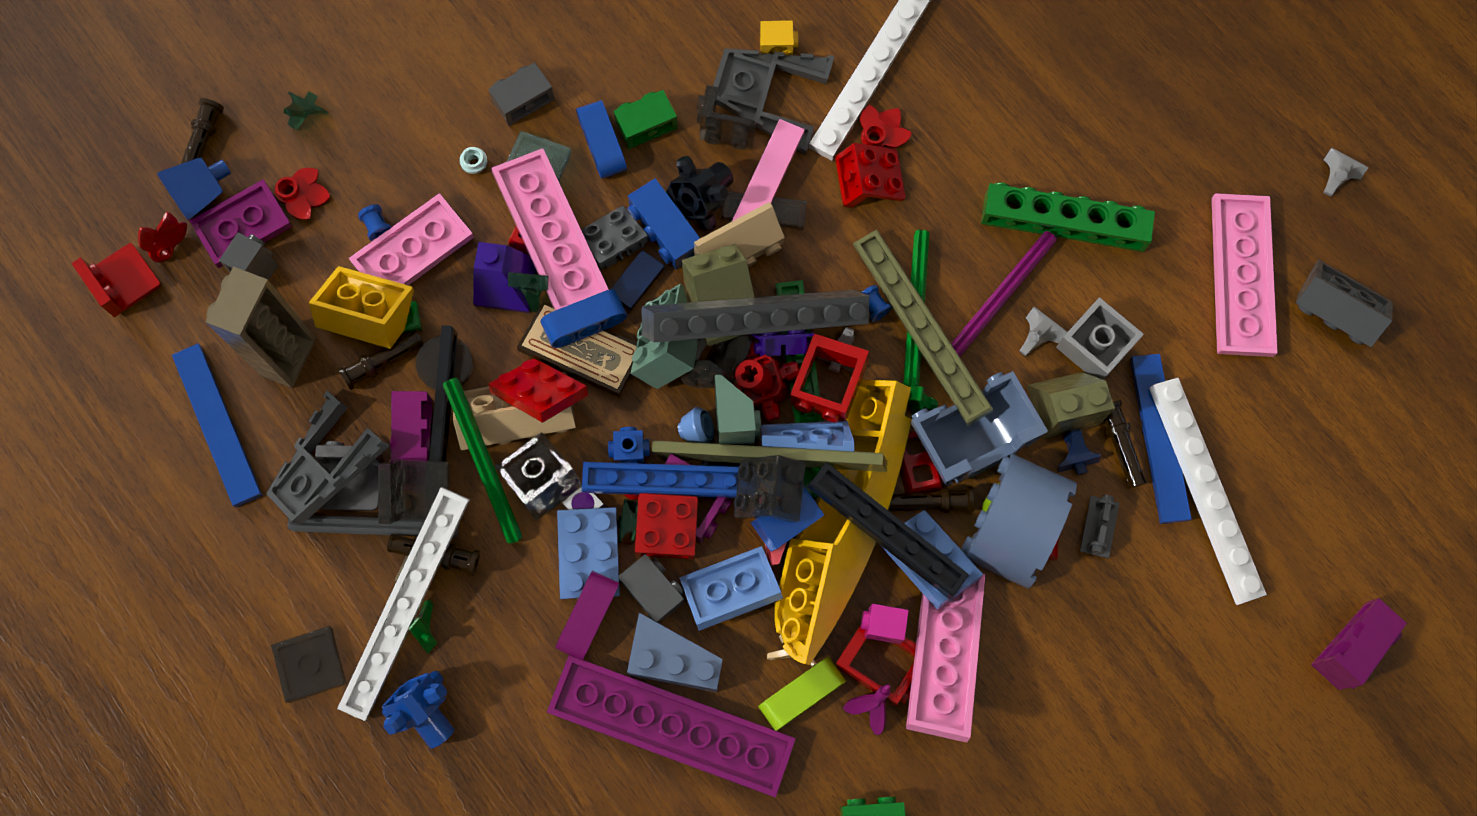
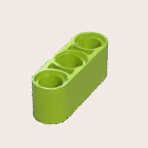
(802, 693)

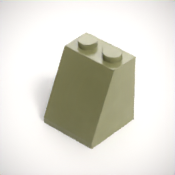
(717, 276)
(1071, 403)

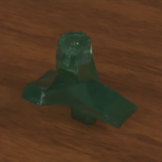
(301, 108)
(530, 286)
(628, 522)

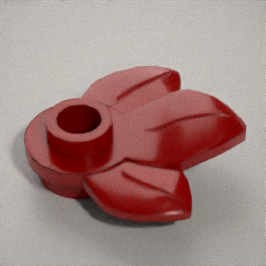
(883, 126)
(305, 193)
(163, 240)

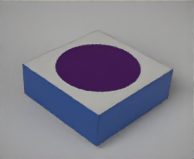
(582, 501)

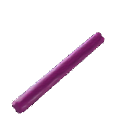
(1003, 292)

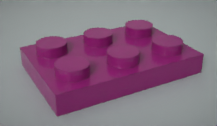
(247, 212)

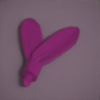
(875, 704)

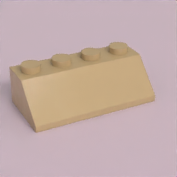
(503, 422)

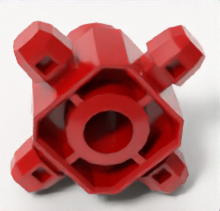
(765, 382)

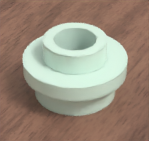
(473, 153)

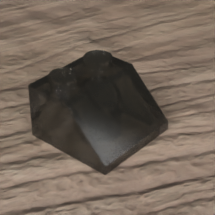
(539, 476)

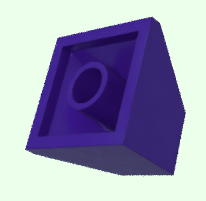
(491, 277)

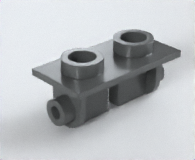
(1099, 526)

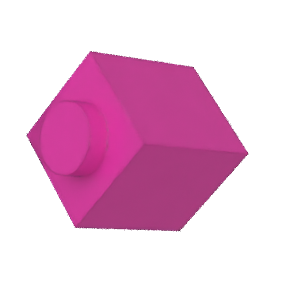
(885, 623)

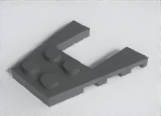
(746, 78)
(305, 482)

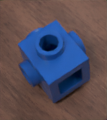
(629, 436)

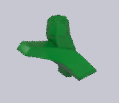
(919, 400)
(421, 627)

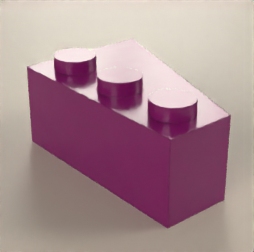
(411, 425)
(1360, 645)

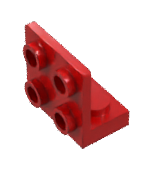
(869, 173)
(118, 279)
(666, 526)

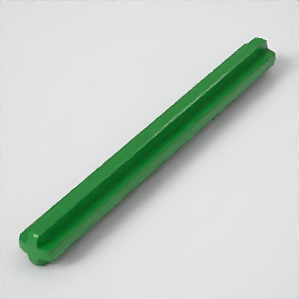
(918, 280)
(482, 460)

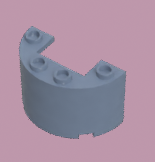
(969, 450)
(1020, 521)

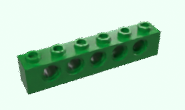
(1079, 228)

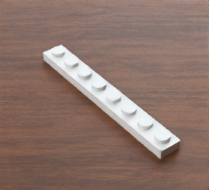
(867, 77)
(1207, 491)
(403, 604)

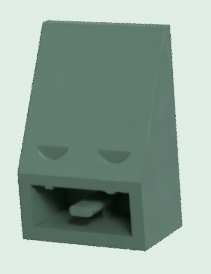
(663, 361)

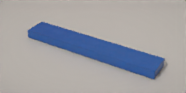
(217, 425)
(1163, 463)
(659, 479)

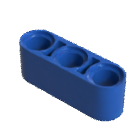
(601, 139)
(583, 318)

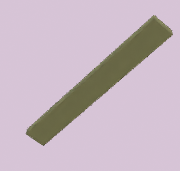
(923, 328)
(736, 453)

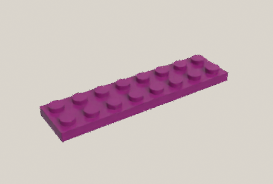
(671, 726)

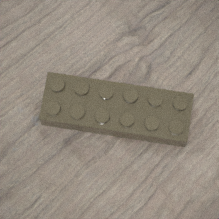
(261, 327)

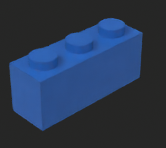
(663, 223)

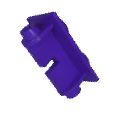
(794, 341)

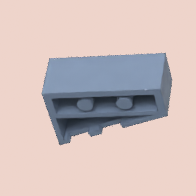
(671, 659)

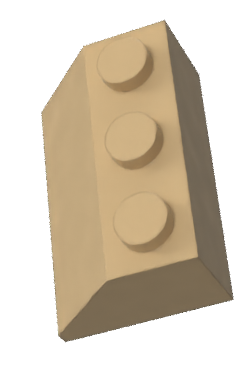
(753, 234)

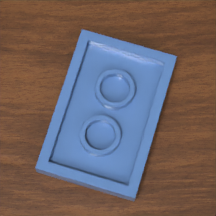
(932, 533)
(586, 544)
(730, 588)

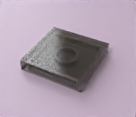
(308, 664)

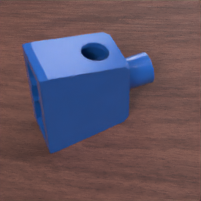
(194, 184)

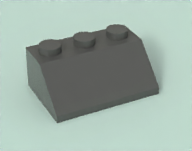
(1345, 304)

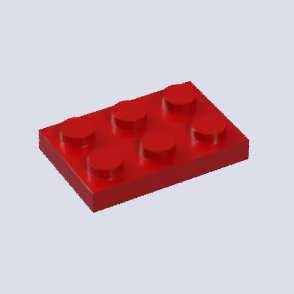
(538, 389)

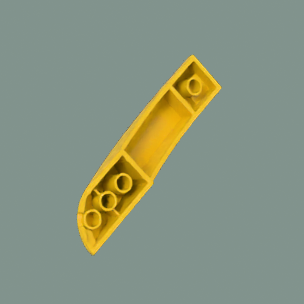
(833, 552)

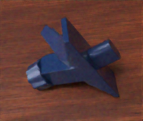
(1078, 454)

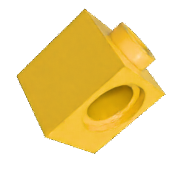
(777, 37)

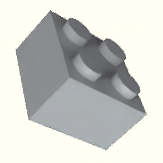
(1099, 340)

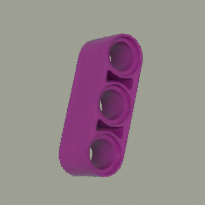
(587, 615)

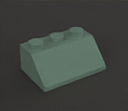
(735, 415)

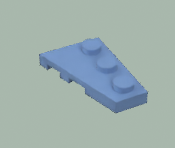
(809, 436)

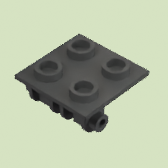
(612, 236)

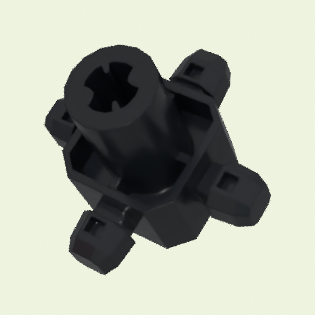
(700, 191)

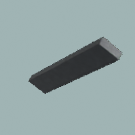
(442, 406)
(888, 530)

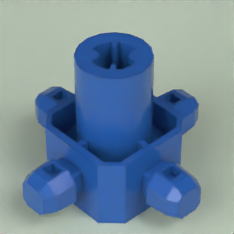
(417, 706)

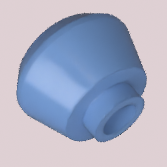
(696, 426)

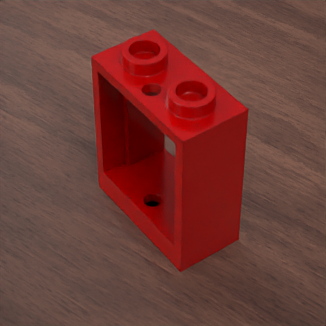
(839, 353)
(843, 663)

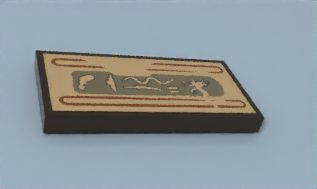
(597, 359)

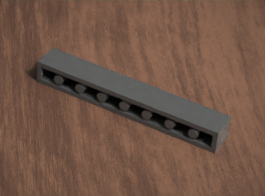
(754, 315)

